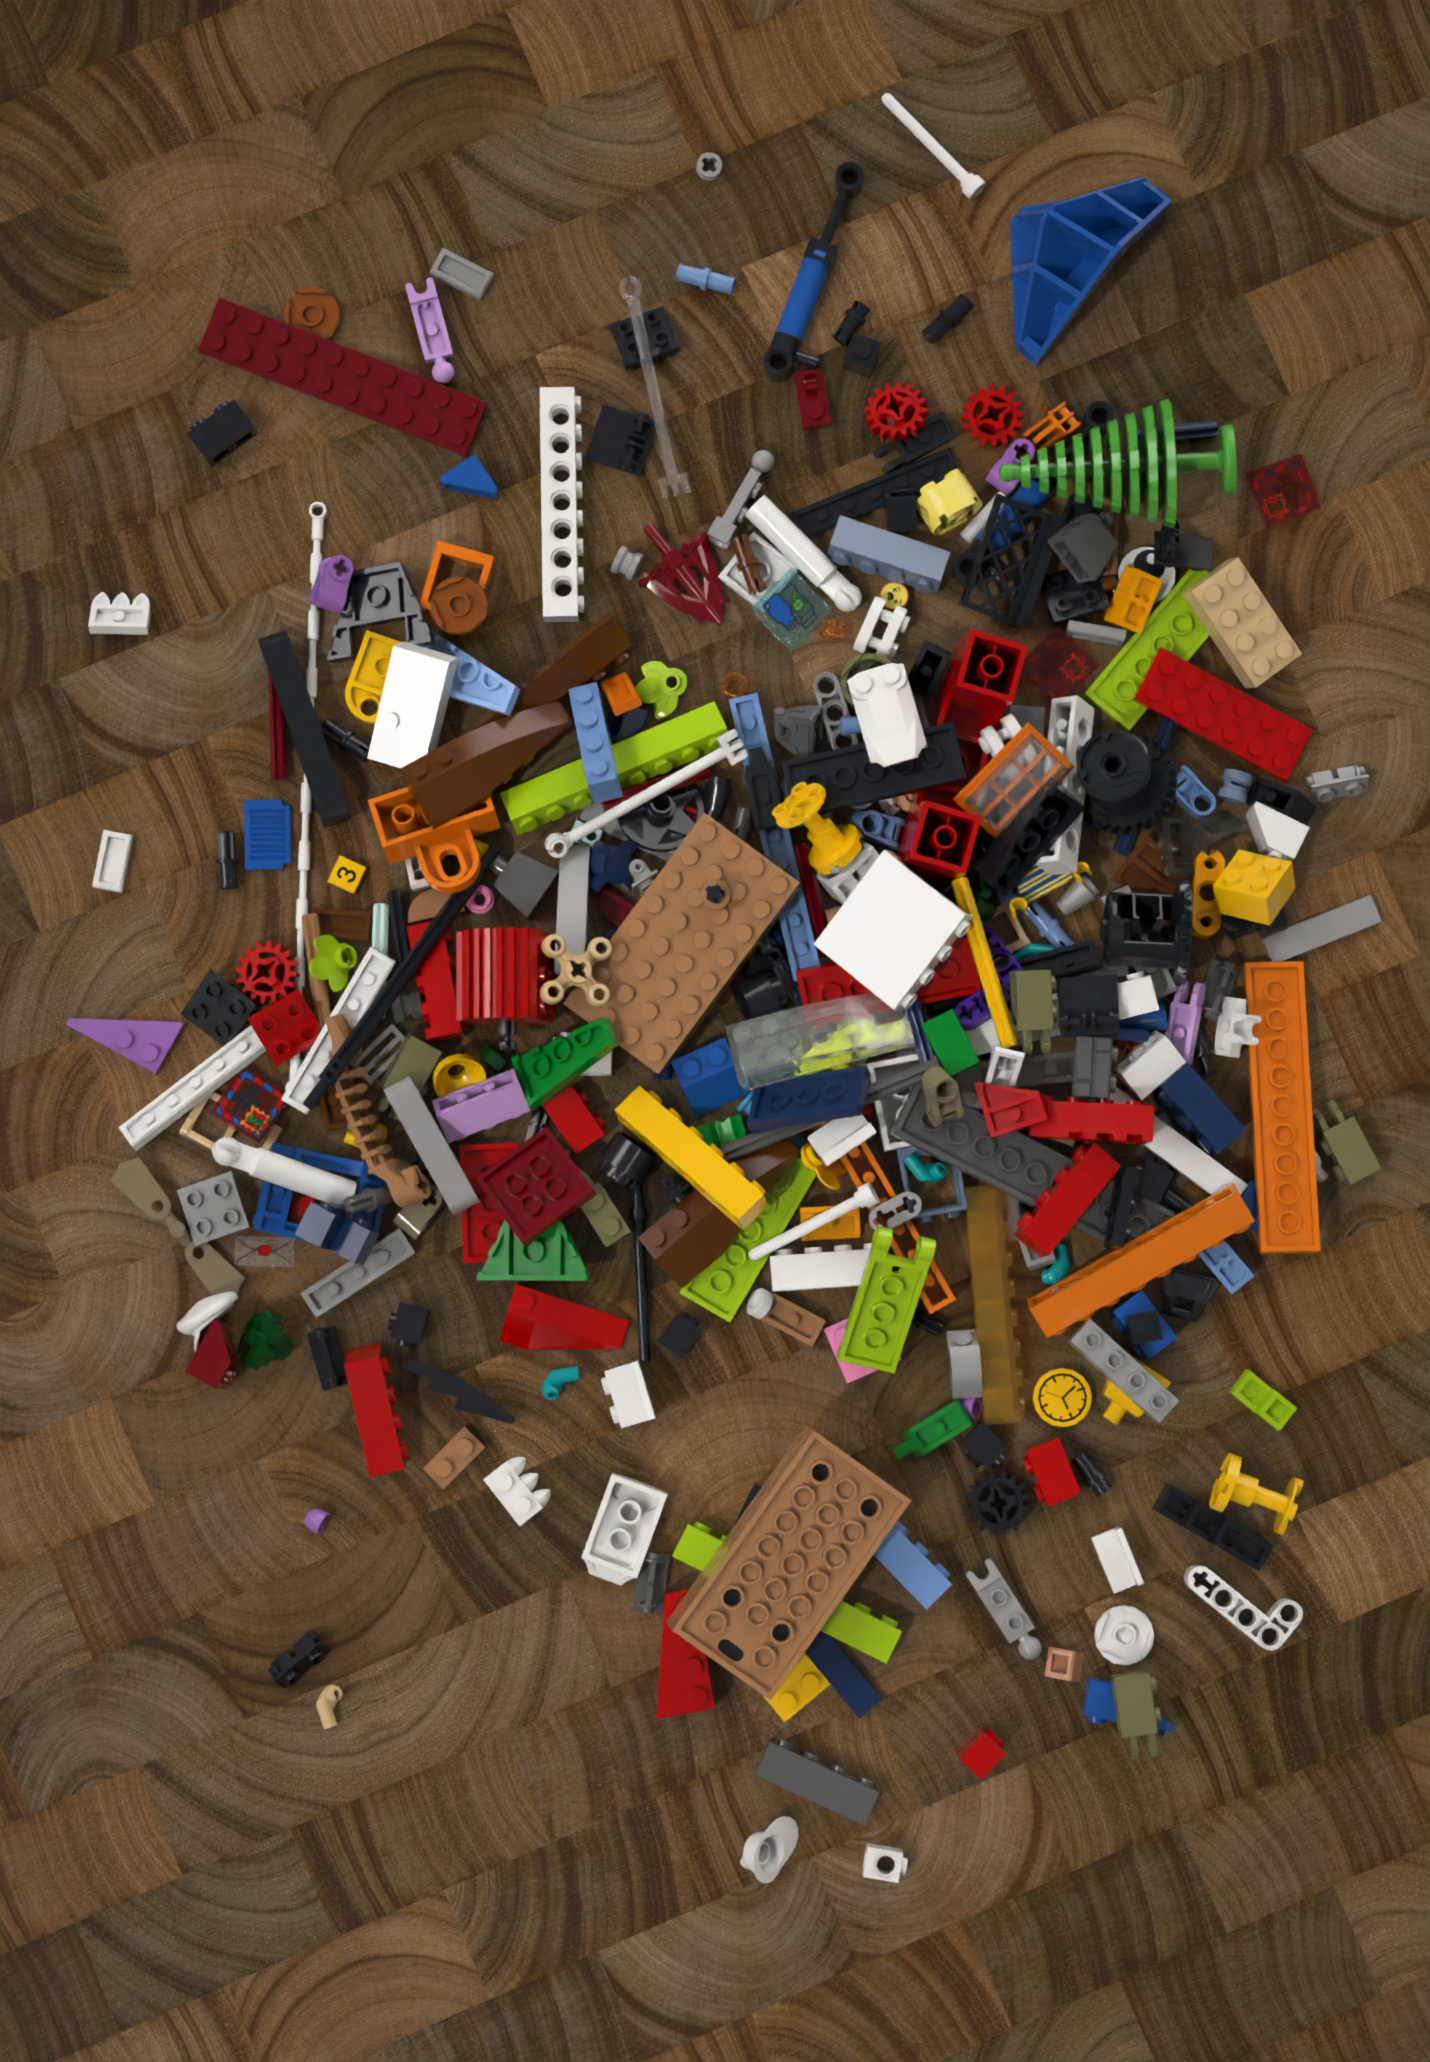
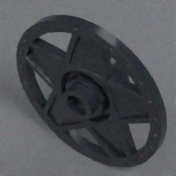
(663, 815)

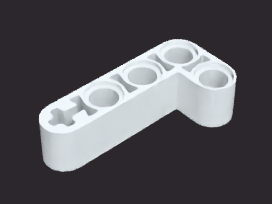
(1237, 1603)

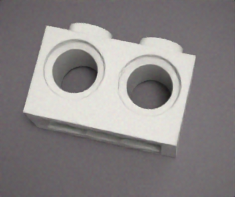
(843, 881)

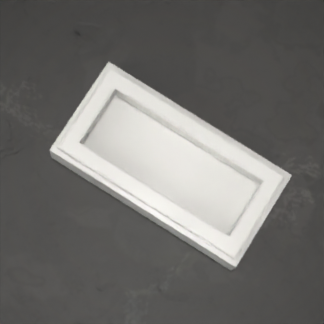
(112, 861)

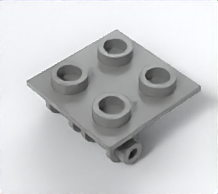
(213, 1208)

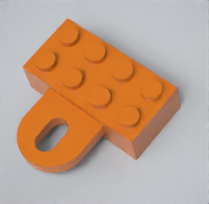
(408, 834)

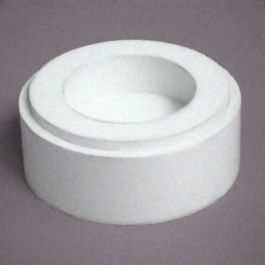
(759, 1303)

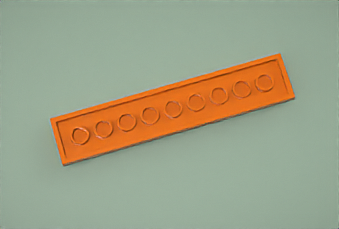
(1282, 1109)

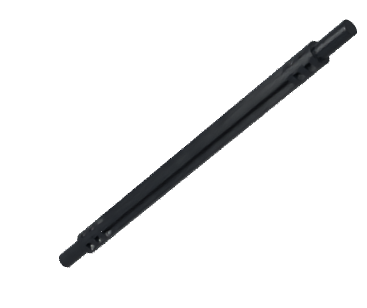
(396, 984)

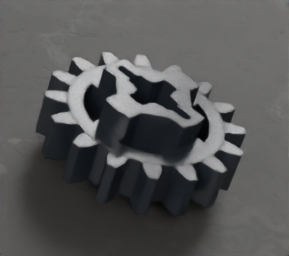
(1010, 1500)

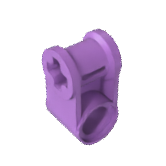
(1009, 458)
(329, 587)

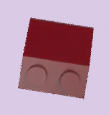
(215, 1357)

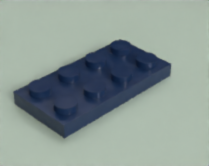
(809, 1099)

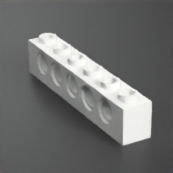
(1068, 732)

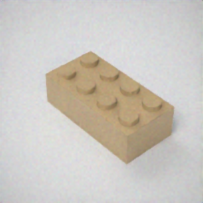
(1241, 623)

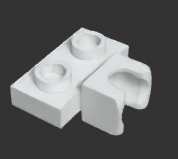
(1234, 1027)

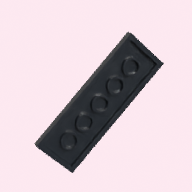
(854, 781)

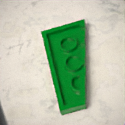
(555, 1065)

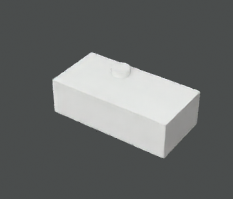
(412, 704)

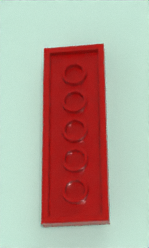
(1222, 714)
(952, 979)

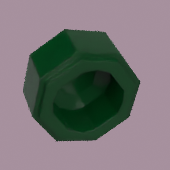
(493, 1057)

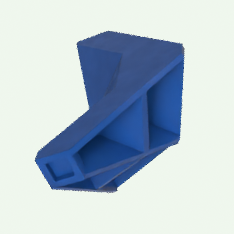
(1067, 250)

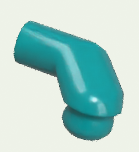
(1033, 949)
(923, 1171)
(1060, 1268)
(556, 1380)

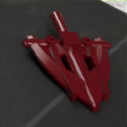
(704, 602)

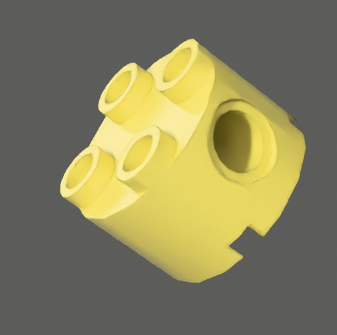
(947, 502)

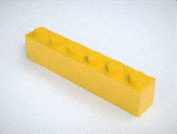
(691, 1157)

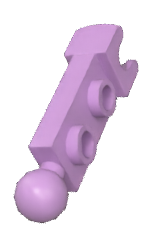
(432, 330)

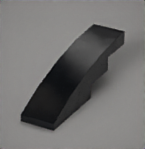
(469, 1398)
(1212, 1527)

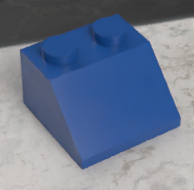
(708, 1077)

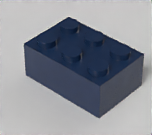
(1198, 1110)

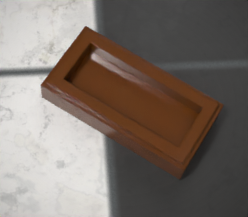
(345, 924)

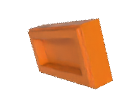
(620, 693)

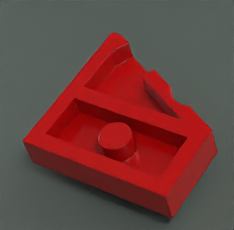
(1010, 1108)

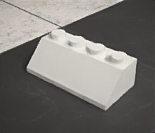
(818, 1268)

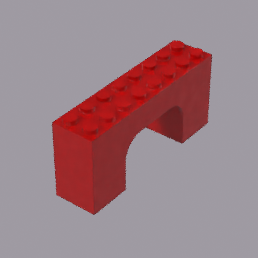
(973, 696)

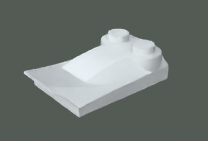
(887, 714)
(623, 1529)

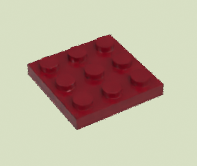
(536, 1186)

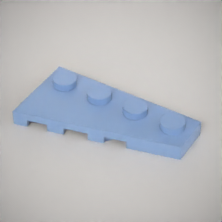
(476, 682)

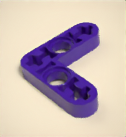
(969, 1004)

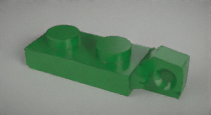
(934, 1430)

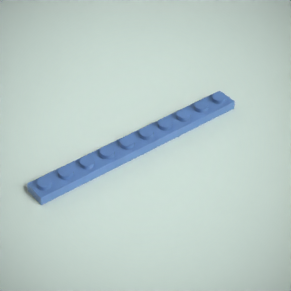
(777, 841)

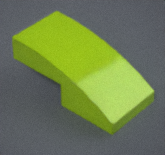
(1262, 1400)

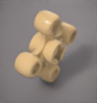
(584, 979)

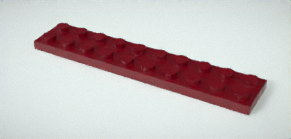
(342, 377)

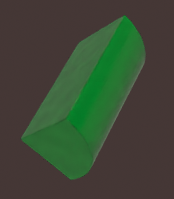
(950, 1043)

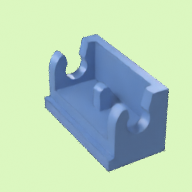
(1228, 1265)

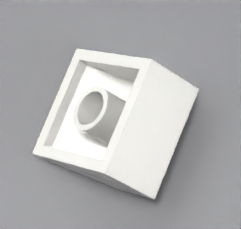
(1275, 832)
(629, 1395)

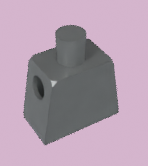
(1085, 545)
(523, 882)

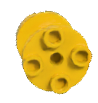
(831, 843)
(1244, 1490)

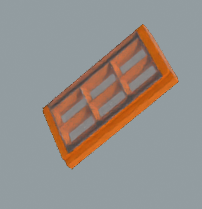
(1012, 779)

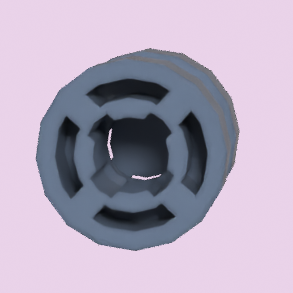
(1234, 786)

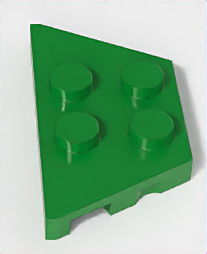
(545, 1259)

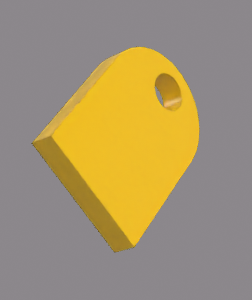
(369, 674)

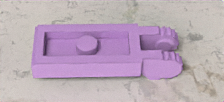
(1185, 1019)

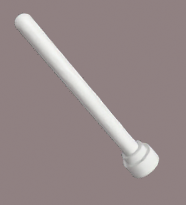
(971, 183)
(862, 1198)

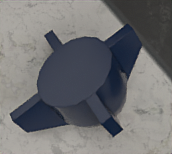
(610, 864)

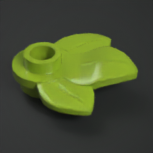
(656, 688)
(332, 961)

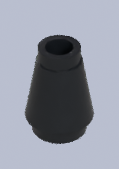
(717, 795)

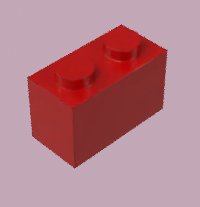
(574, 1120)
(1051, 1472)
(981, 1752)

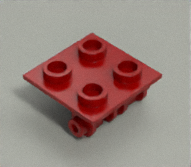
(286, 1027)

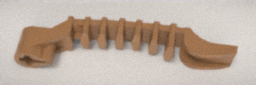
(404, 1183)

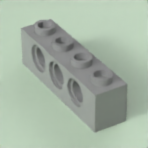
(1123, 1371)

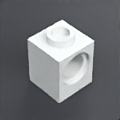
(874, 1853)

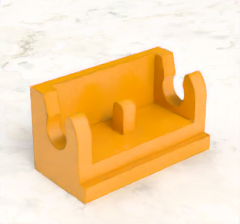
(1133, 599)
(841, 1228)

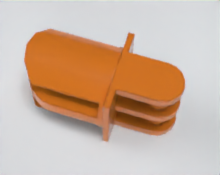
(1055, 427)

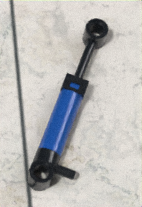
(809, 284)
(1030, 497)

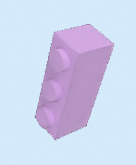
(480, 1106)

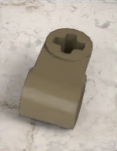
(944, 1100)
(418, 1216)

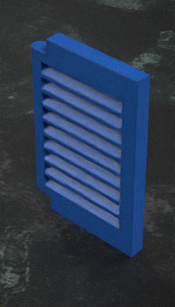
(267, 834)

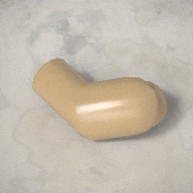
(326, 1704)

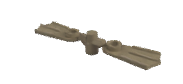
(142, 1189)

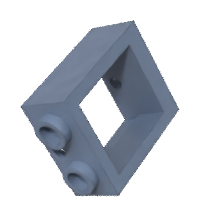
(925, 1215)

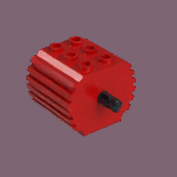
(502, 978)

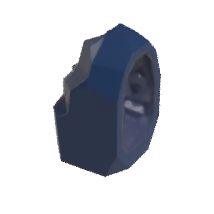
(626, 724)

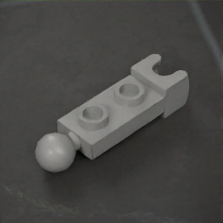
(724, 528)
(1005, 1610)

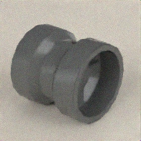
(406, 1006)

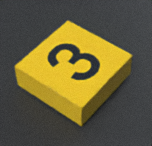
(347, 874)

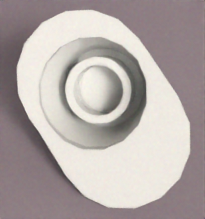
(769, 1850)

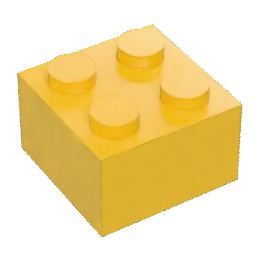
(1254, 887)

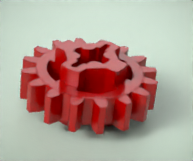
(908, 404)
(987, 406)
(258, 979)

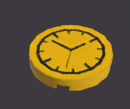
(1062, 1397)

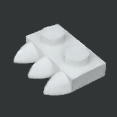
(120, 615)
(515, 1491)

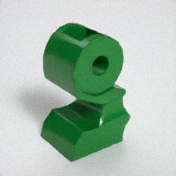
(723, 1132)

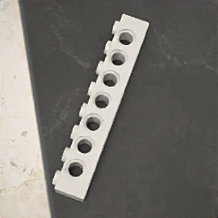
(554, 402)

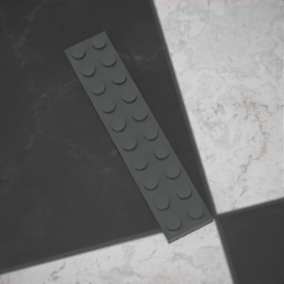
(1011, 1163)

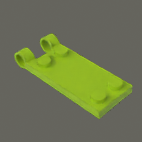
(885, 1303)

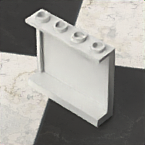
(893, 931)

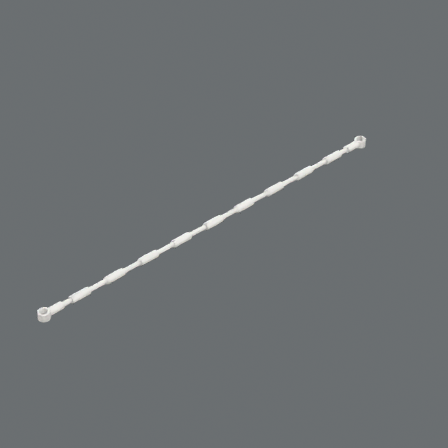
(306, 796)

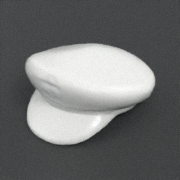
(202, 1314)

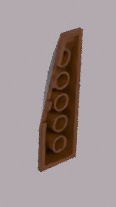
(577, 664)
(474, 764)
(697, 1231)

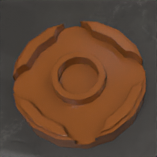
(321, 317)
(459, 606)

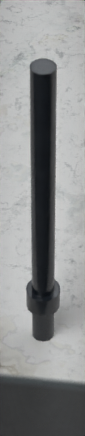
(638, 1215)

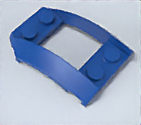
(275, 1200)

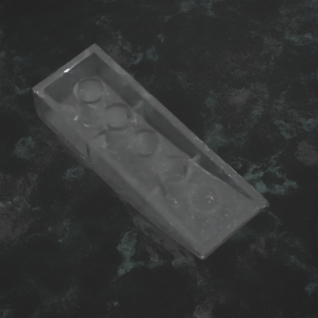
(815, 1038)

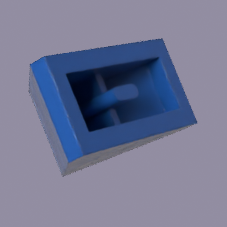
(470, 479)

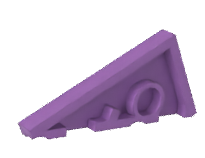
(139, 1041)

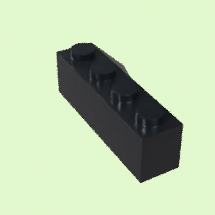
(1028, 836)

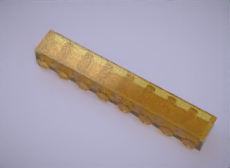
(992, 1305)

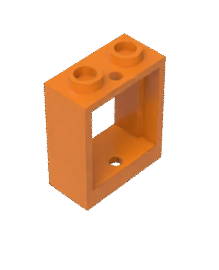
(457, 555)

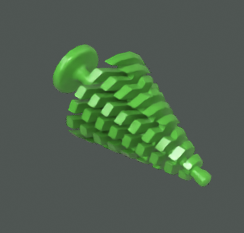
(1156, 463)

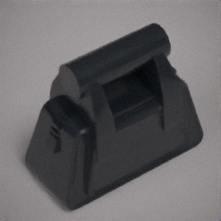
(1187, 1287)

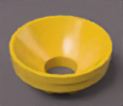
(446, 1083)

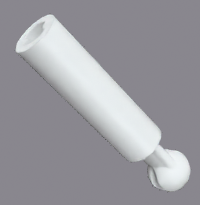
(803, 554)
(283, 1171)

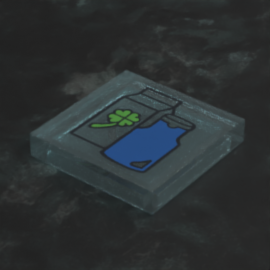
(790, 609)

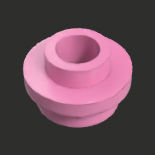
(488, 904)

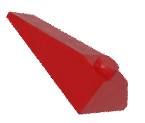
(552, 1323)

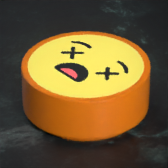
(895, 595)

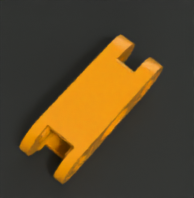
(1205, 909)

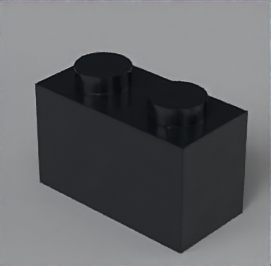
(222, 432)

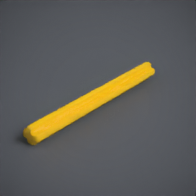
(985, 965)

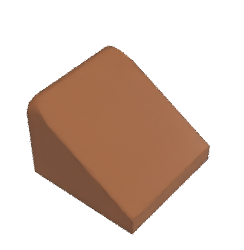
(1064, 1664)

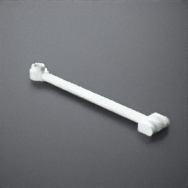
(725, 751)

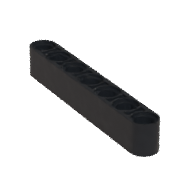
(304, 729)

